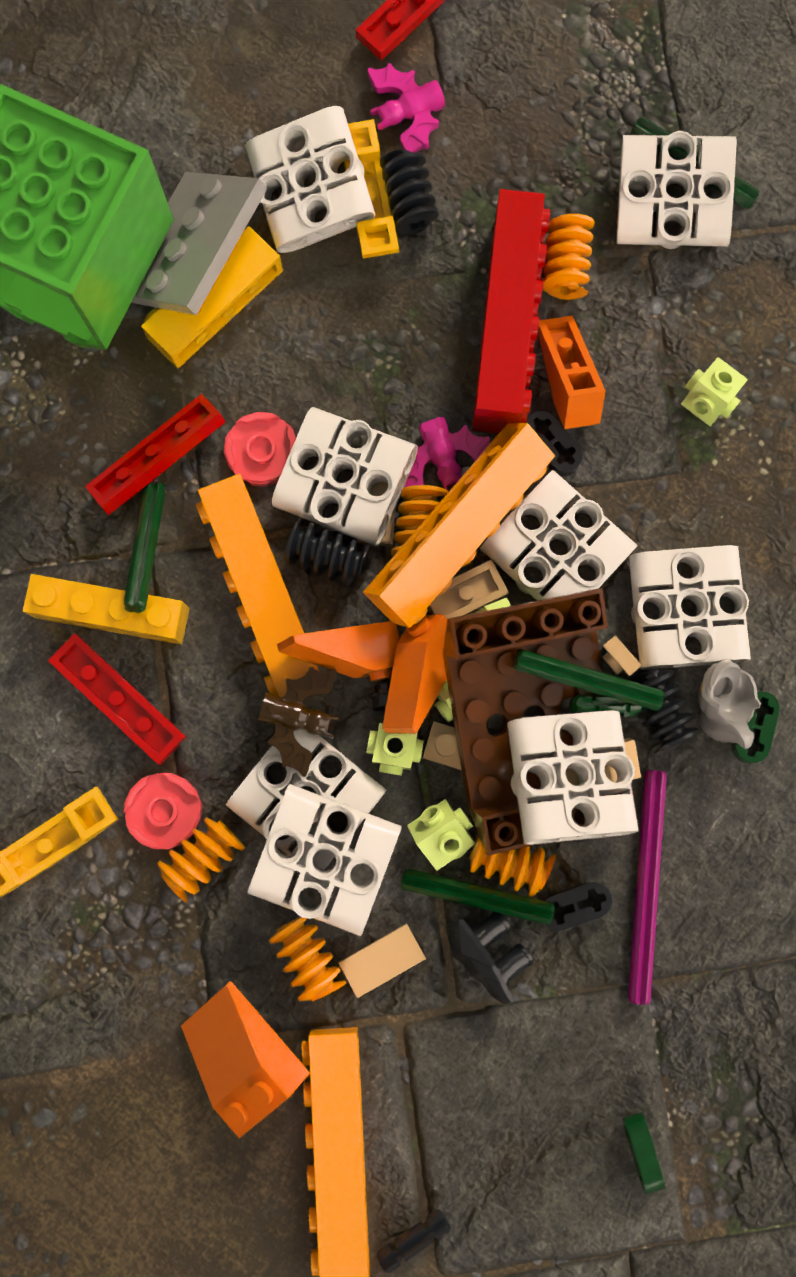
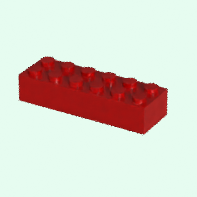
(511, 311)

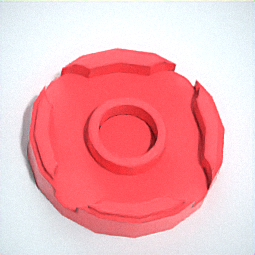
(259, 448)
(162, 810)

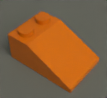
(241, 1060)

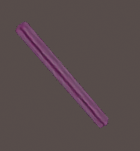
(647, 887)

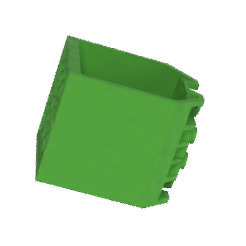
(74, 220)

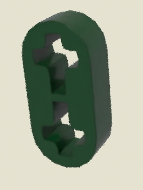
(764, 730)
(643, 1153)

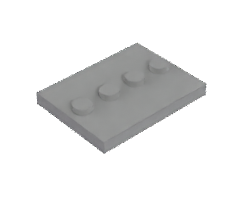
(207, 224)

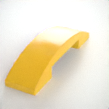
(376, 235)
(54, 840)

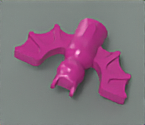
(413, 104)
(441, 449)

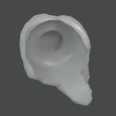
(728, 703)

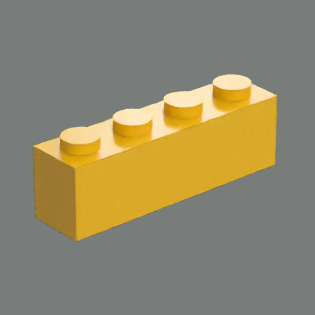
(243, 277)
(104, 609)

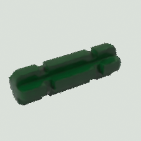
(598, 703)

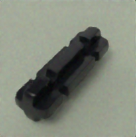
(413, 1241)

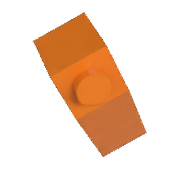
(571, 373)
(348, 650)
(416, 675)

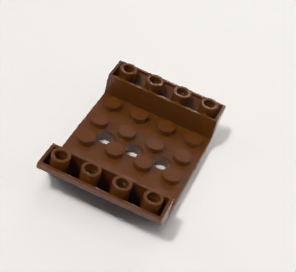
(483, 683)

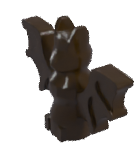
(291, 715)

